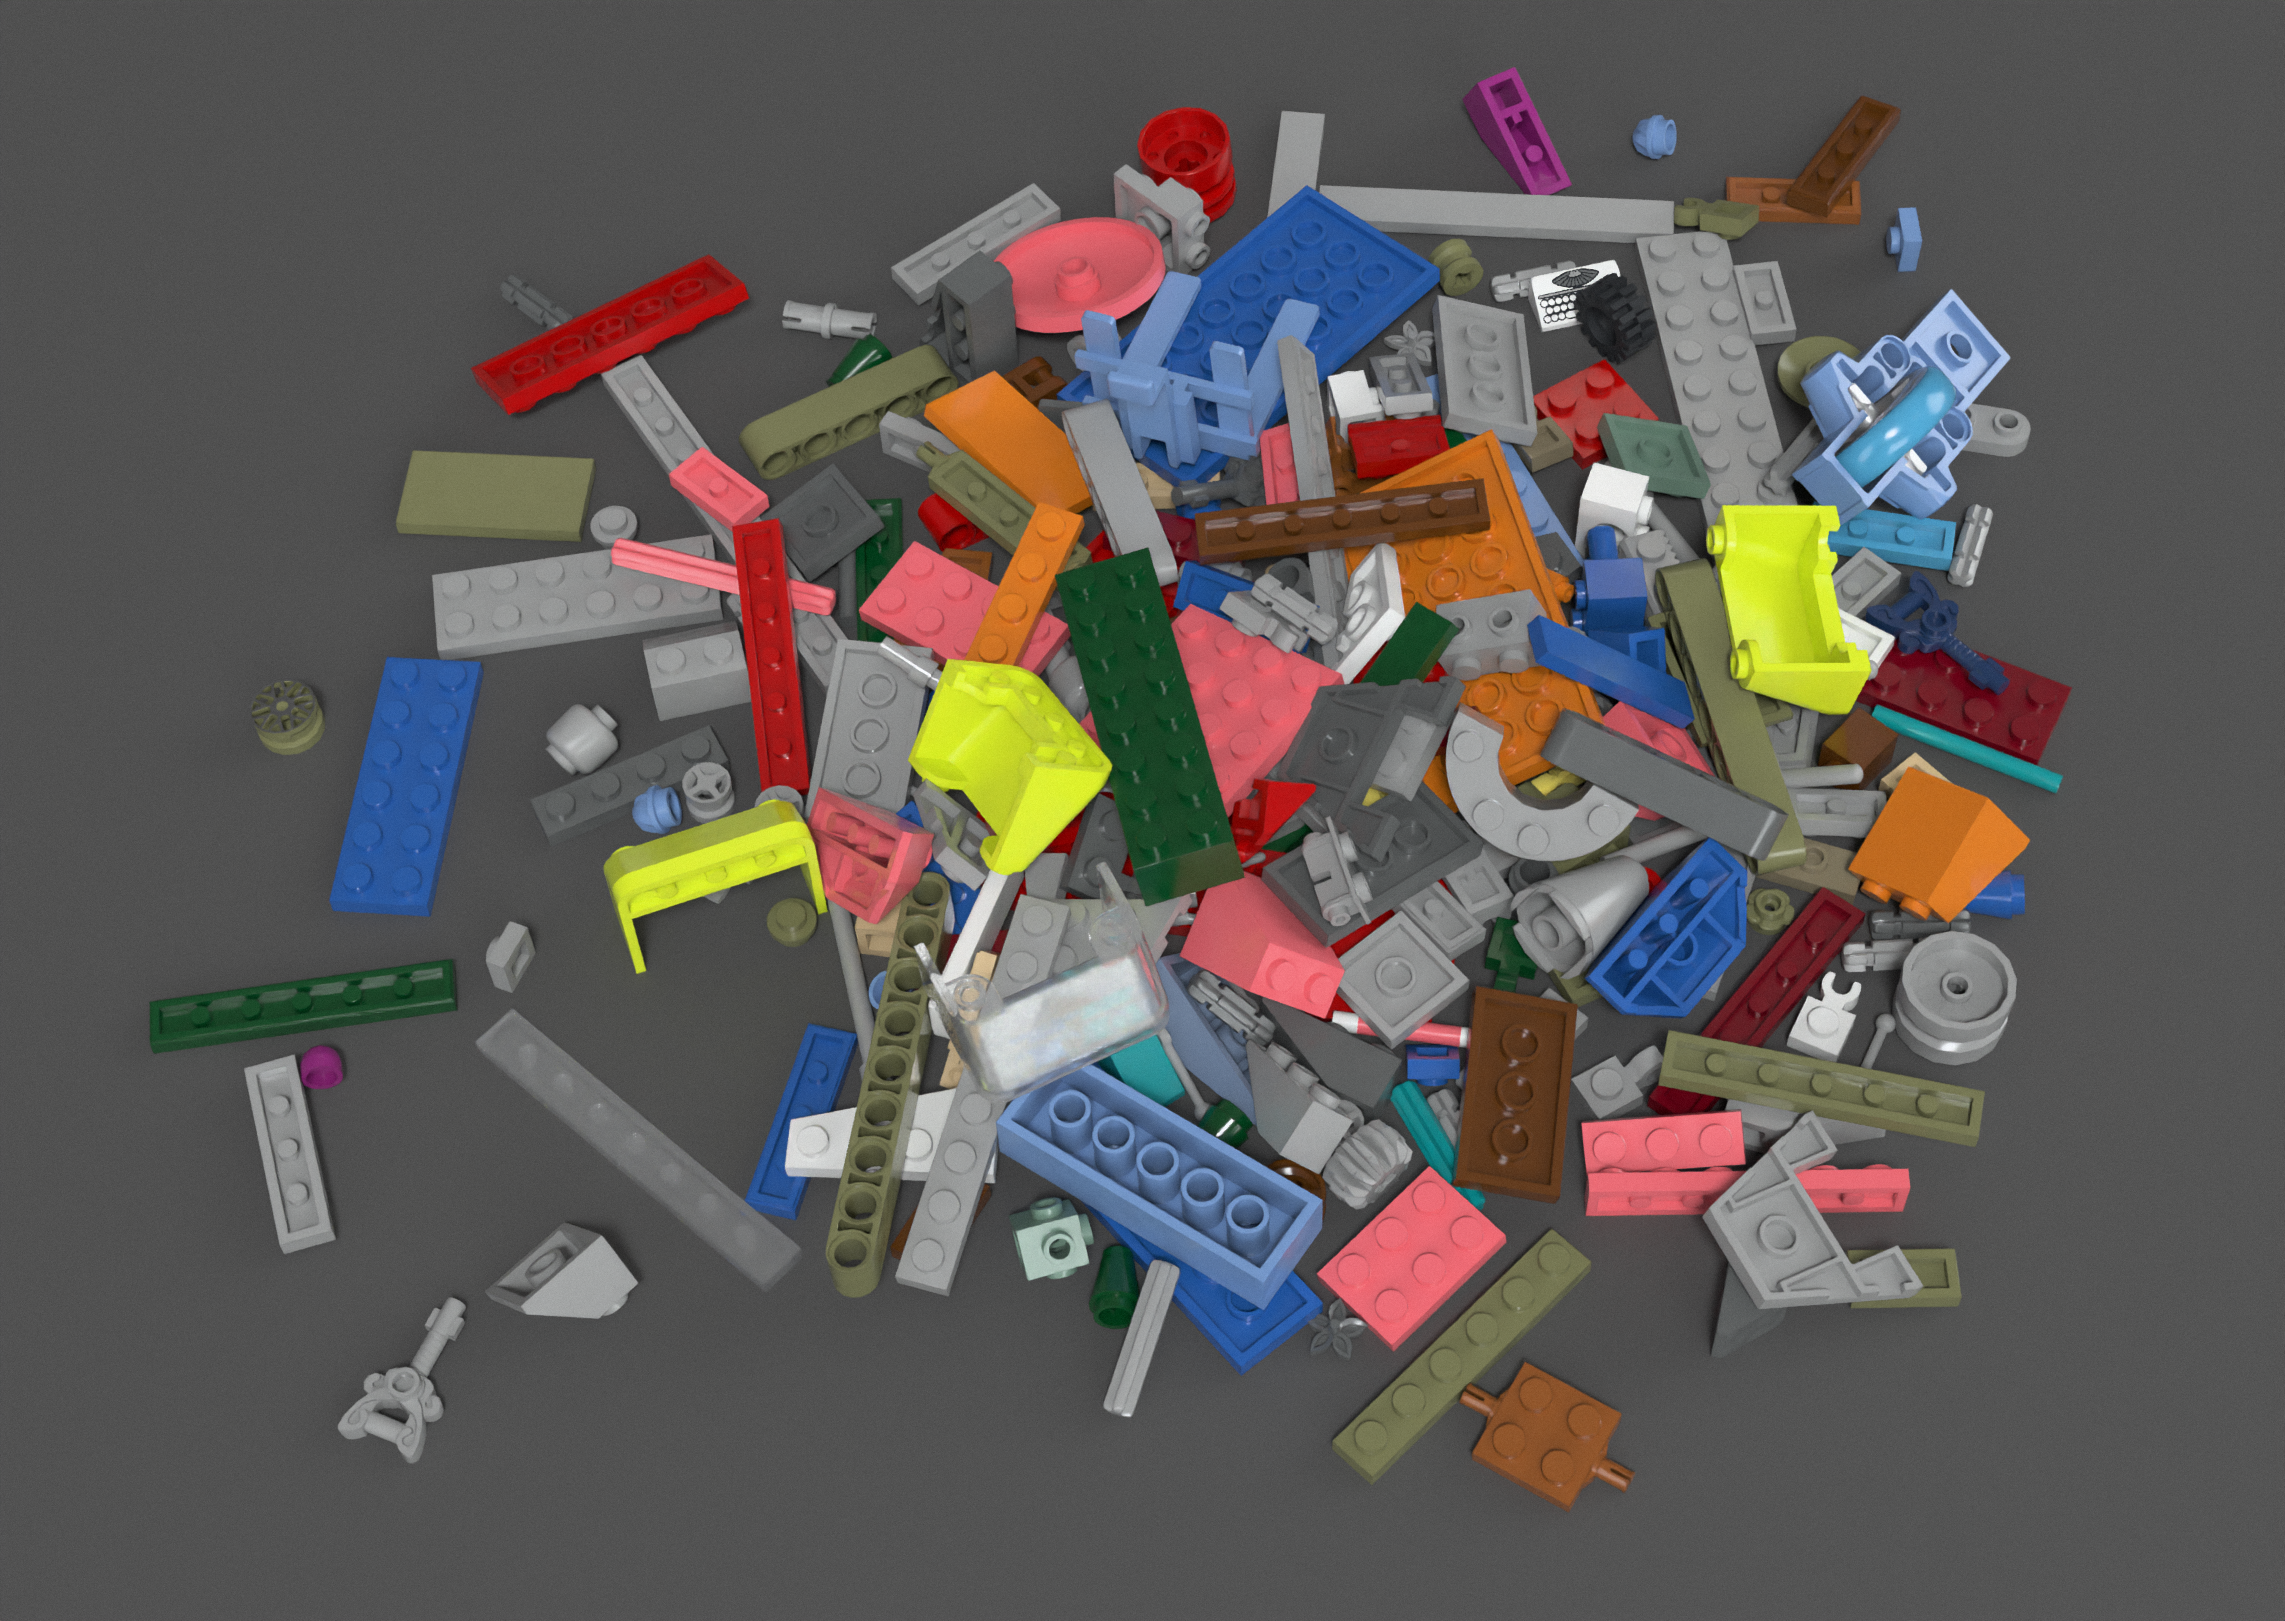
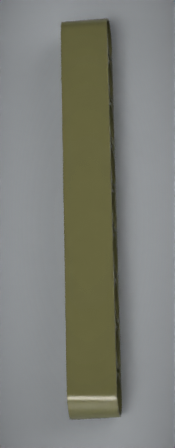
(888, 1100)

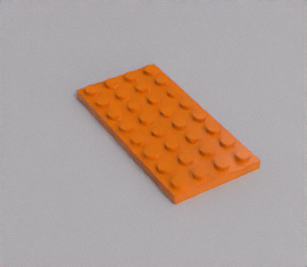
(1483, 566)

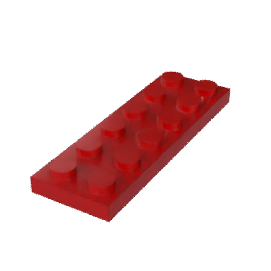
(609, 334)

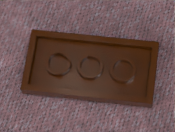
(1515, 1095)

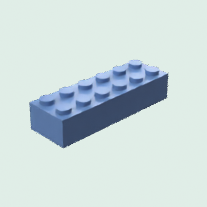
(1164, 1180)

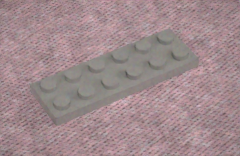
(564, 602)

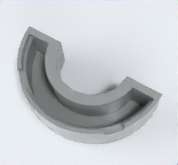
(1517, 821)

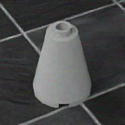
(1578, 913)

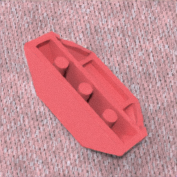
(866, 854)

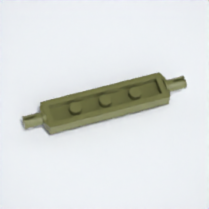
(985, 500)

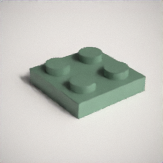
(1657, 451)

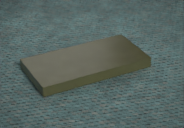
(496, 496)

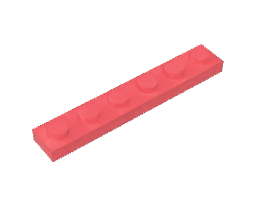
(1692, 1193)

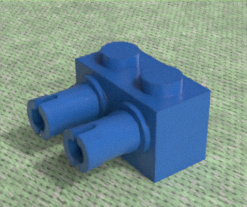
(1610, 587)

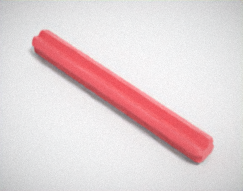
(711, 573)

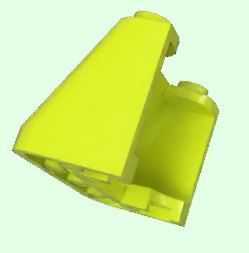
(1785, 605)
(1012, 754)

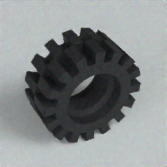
(1615, 317)

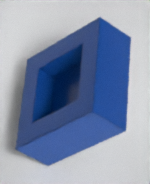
(1432, 1064)

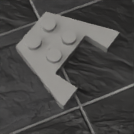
(1043, 882)
(1784, 1244)

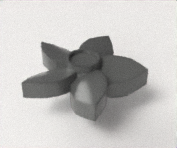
(1336, 1331)

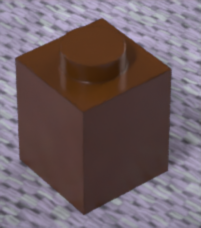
(1860, 742)

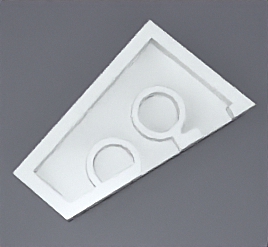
(1374, 610)

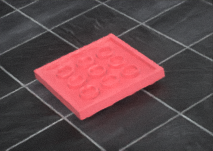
(1245, 697)

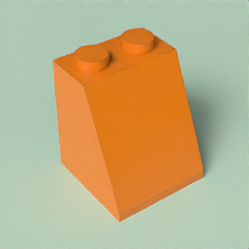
(1935, 847)

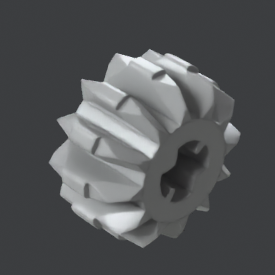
(1367, 1164)

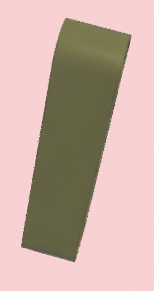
(845, 412)

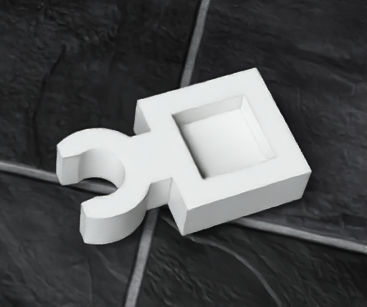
(1825, 1023)

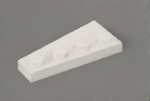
(821, 1141)

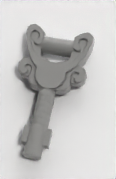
(407, 1390)

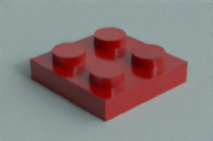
(1580, 403)

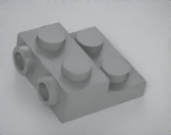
(1168, 212)

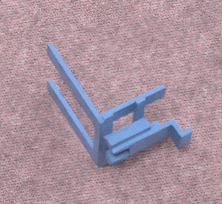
(1161, 402)

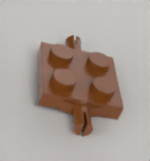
(1547, 1437)

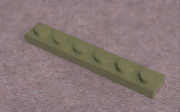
(1823, 1086)
(1461, 1356)

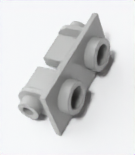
(1332, 856)

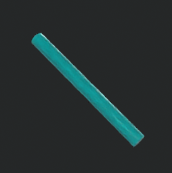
(1968, 749)

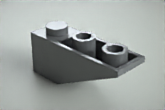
(1340, 1061)

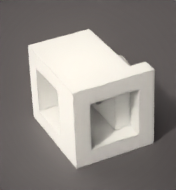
(1352, 401)

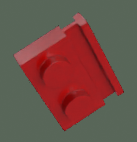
(1395, 445)

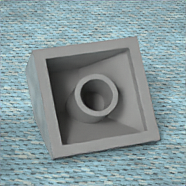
(566, 1276)

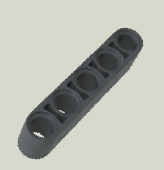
(1664, 784)

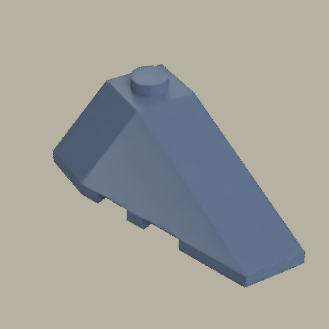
(1204, 1041)

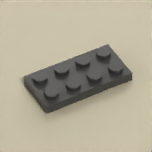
(1423, 851)

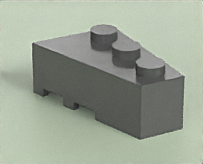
(974, 319)

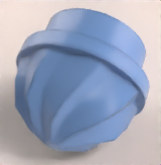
(1655, 137)
(657, 810)

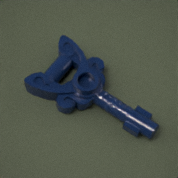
(1934, 631)

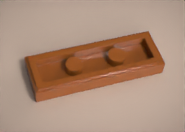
(1772, 195)

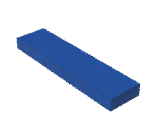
(1610, 672)
(810, 1091)

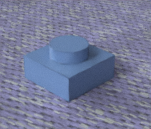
(1905, 239)

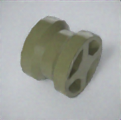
(1457, 268)

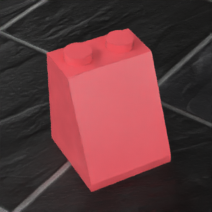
(1262, 947)

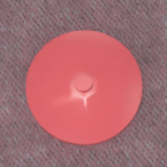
(1081, 267)

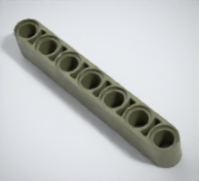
(1724, 708)

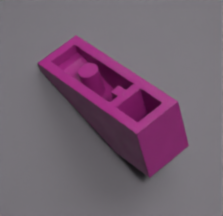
(1516, 133)

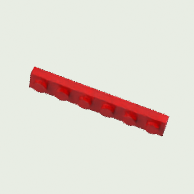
(772, 655)

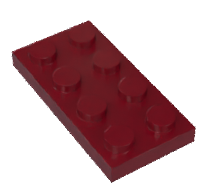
(1940, 694)

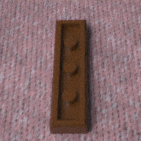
(1843, 156)

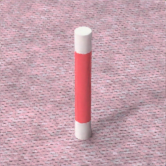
(1427, 1033)

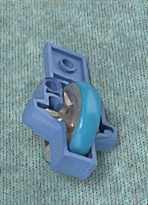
(1898, 413)

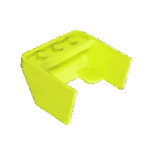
(708, 861)

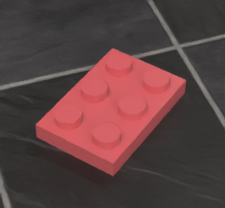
(1411, 1258)

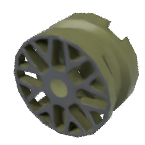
(293, 703)

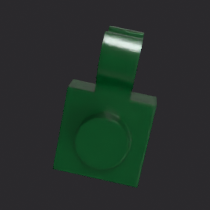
(1508, 957)

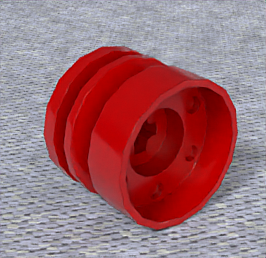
(1194, 151)

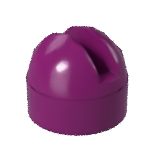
(321, 1068)

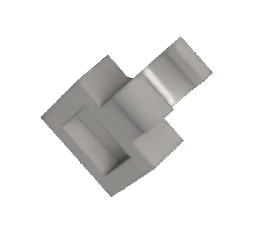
(1614, 1090)

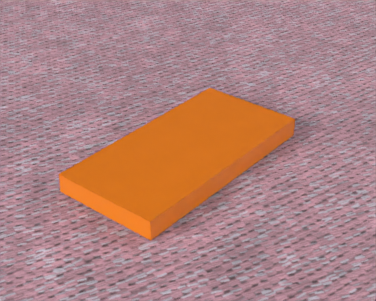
(1012, 441)

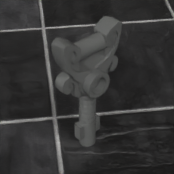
(1241, 482)

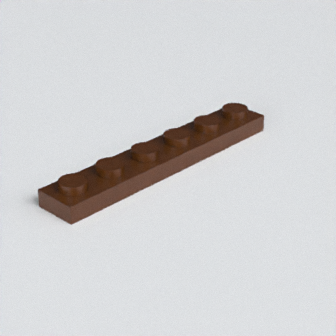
(1342, 521)

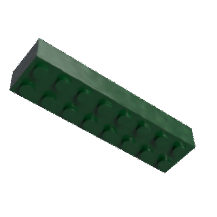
(1148, 728)

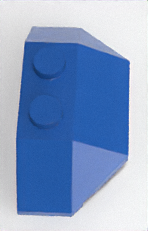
(1677, 938)

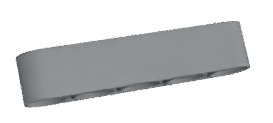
(1117, 486)

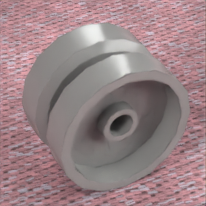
(1954, 998)

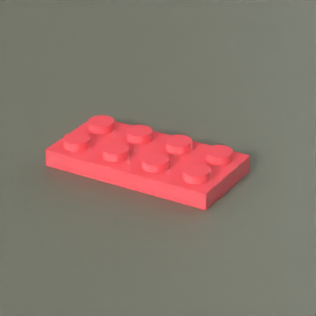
(941, 607)

